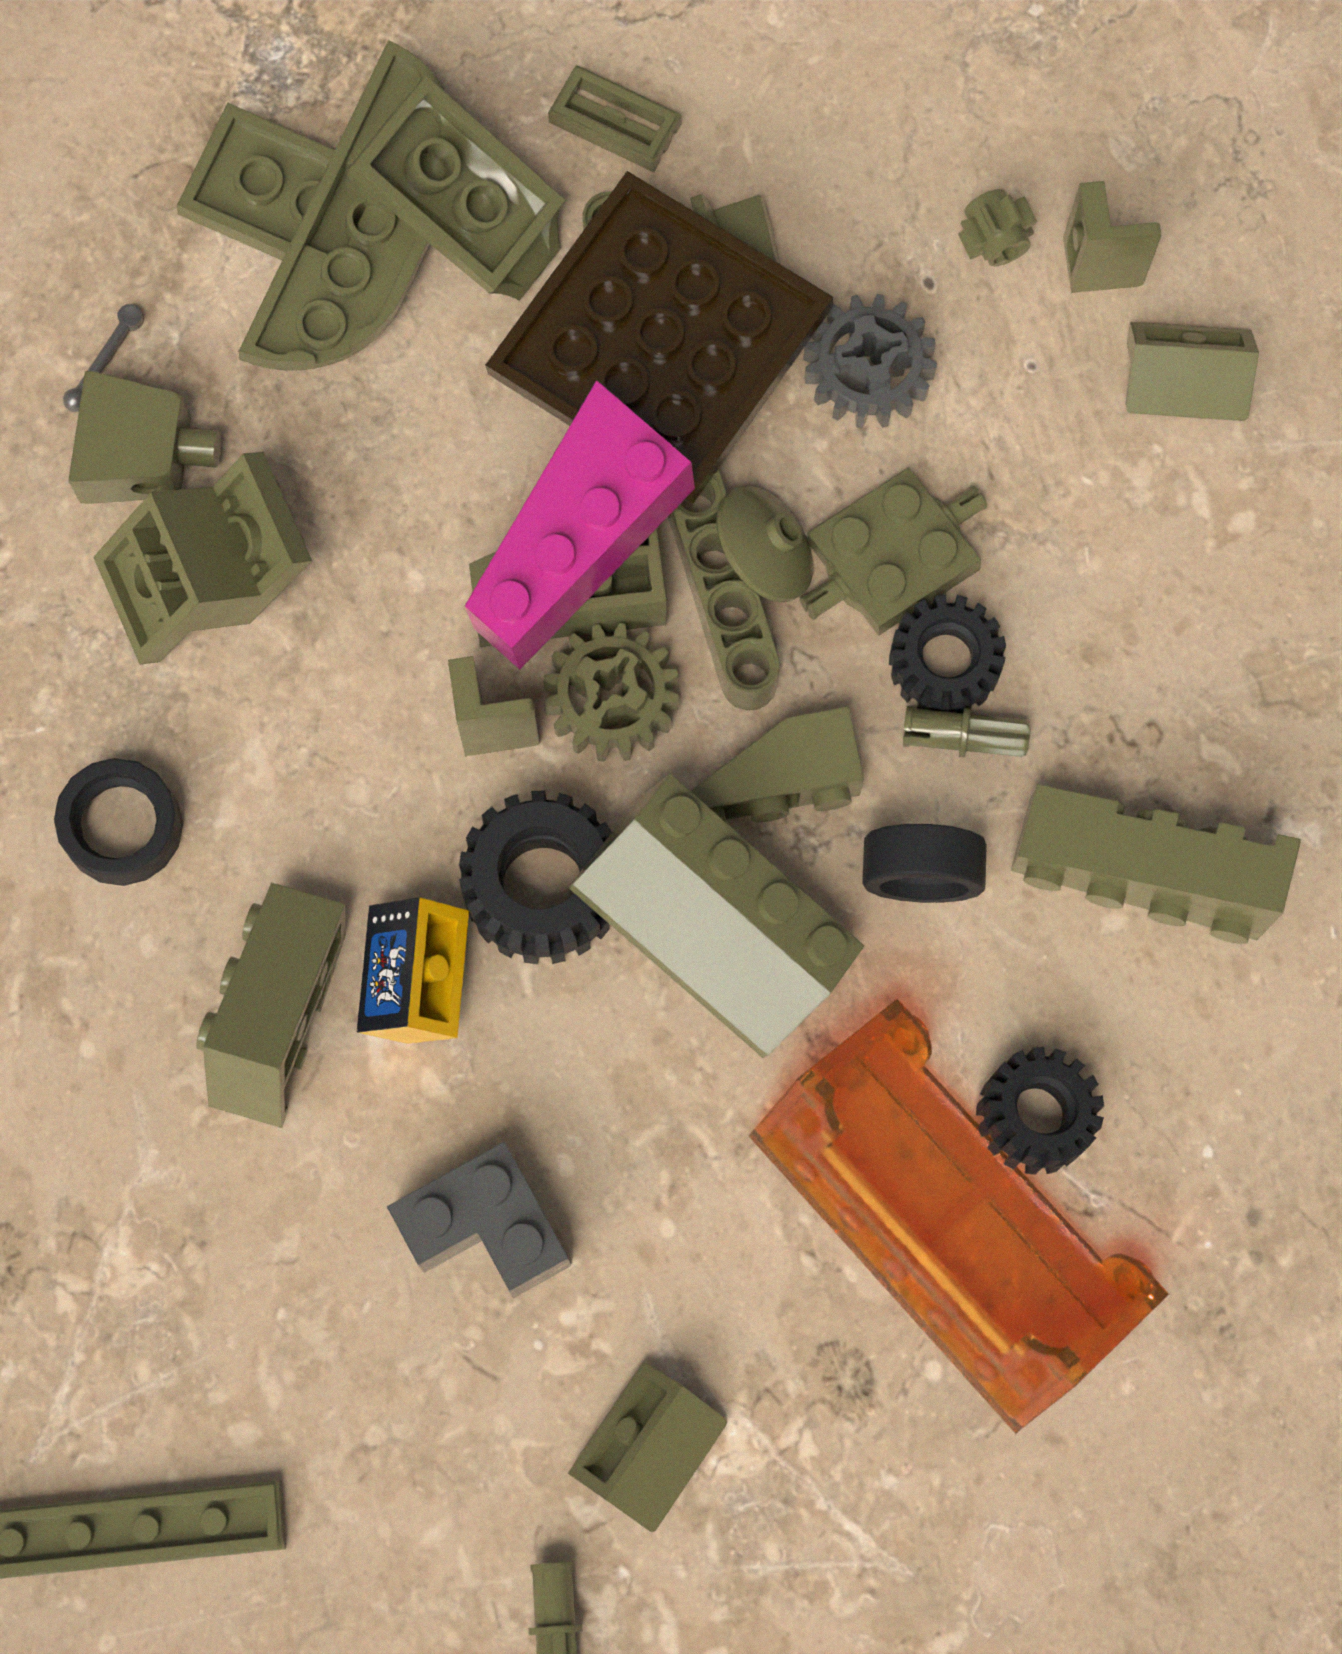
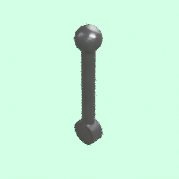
(129, 319)

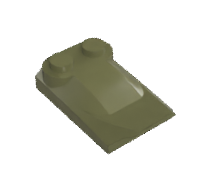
(461, 191)

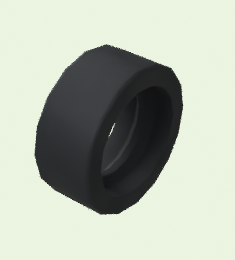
(88, 785)
(924, 863)

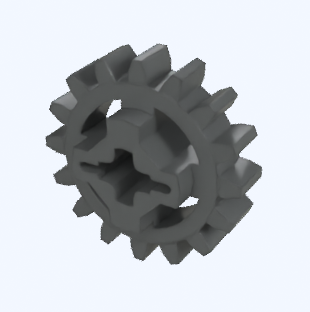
(847, 374)

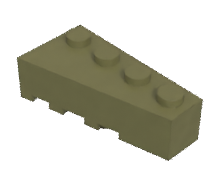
(1155, 863)

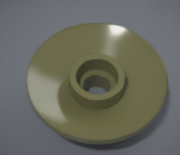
(764, 544)

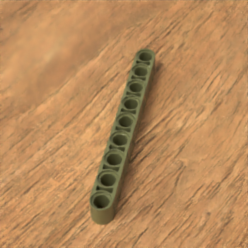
(720, 589)

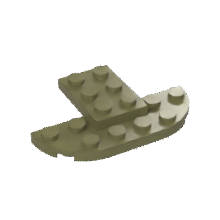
(292, 199)

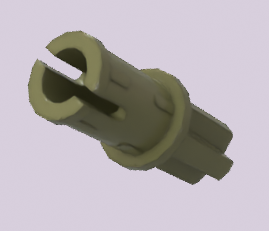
(966, 732)
(554, 1608)

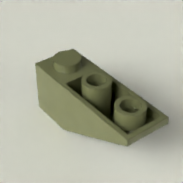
(790, 766)

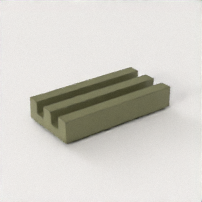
(605, 137)

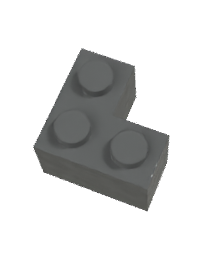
(487, 1204)

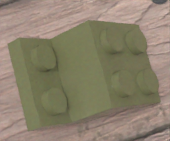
(202, 558)

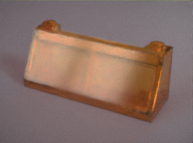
(949, 1224)

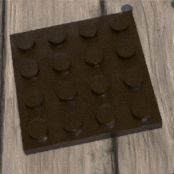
(667, 321)

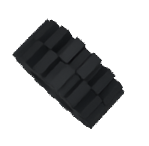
(957, 621)
(1060, 1081)

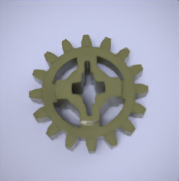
(633, 708)

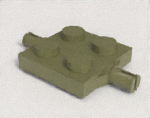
(893, 551)

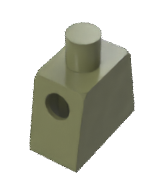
(134, 441)

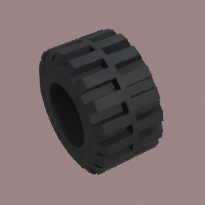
(503, 839)

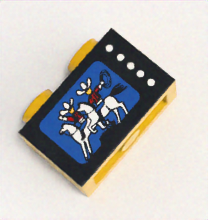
(413, 971)

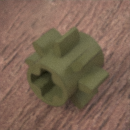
(997, 227)

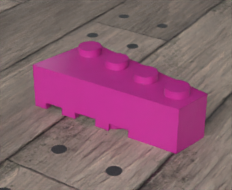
(579, 524)

